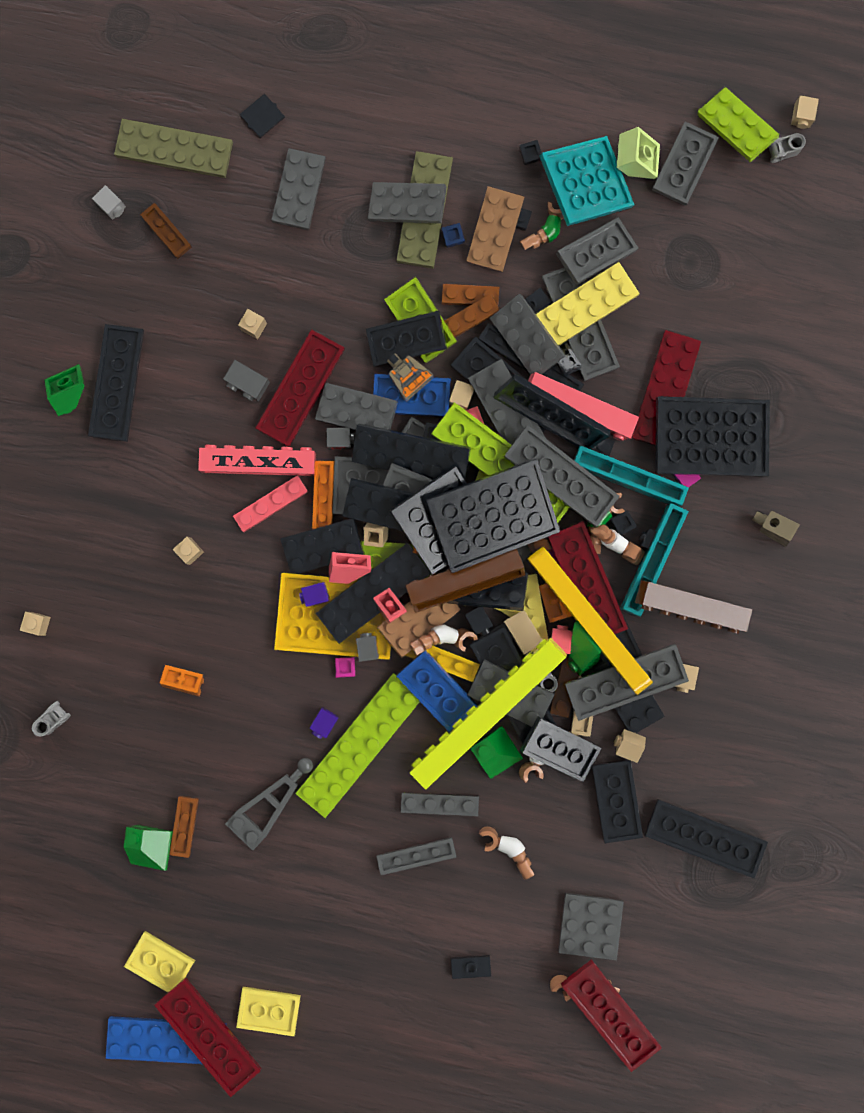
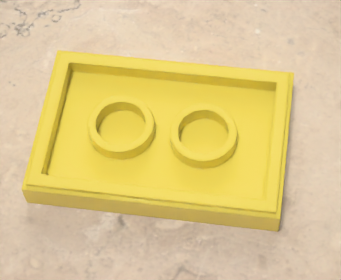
(159, 962)
(268, 1011)

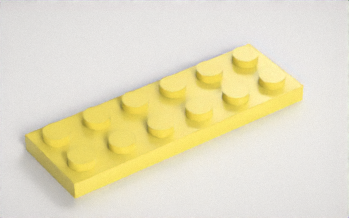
(588, 304)

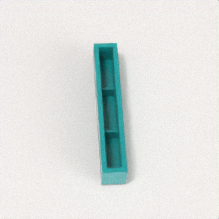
(631, 477)
(655, 556)

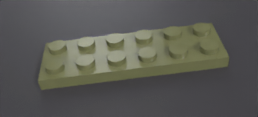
(173, 148)
(420, 240)

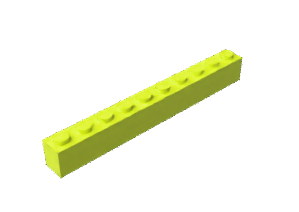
(488, 713)

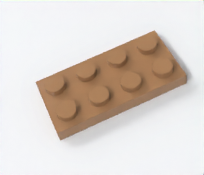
(495, 229)
(415, 625)

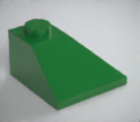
(65, 389)
(584, 650)
(496, 752)
(148, 846)

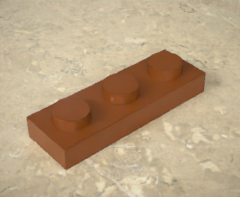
(467, 294)
(472, 315)
(184, 826)

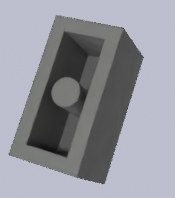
(246, 380)

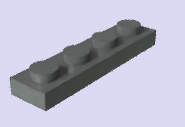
(439, 804)
(416, 856)

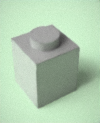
(109, 202)

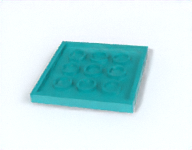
(586, 180)

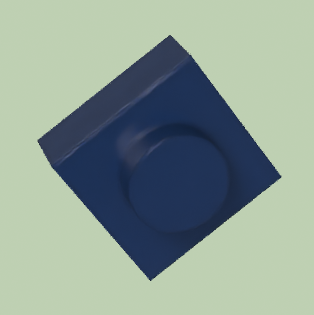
(453, 235)

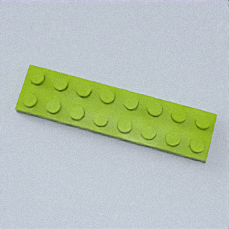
(486, 446)
(358, 746)

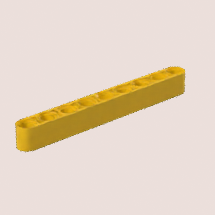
(590, 620)

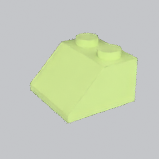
(638, 154)

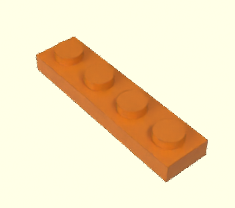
(323, 493)

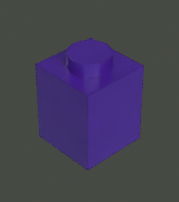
(314, 594)
(323, 723)

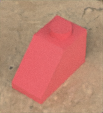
(348, 567)
(389, 605)
(562, 637)

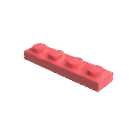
(270, 503)

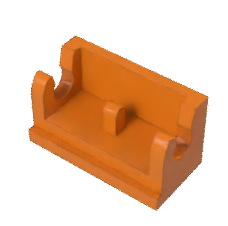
(554, 607)
(182, 680)

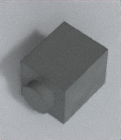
(339, 438)
(367, 647)

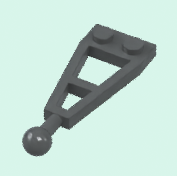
(246, 828)

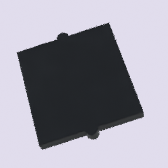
(262, 115)

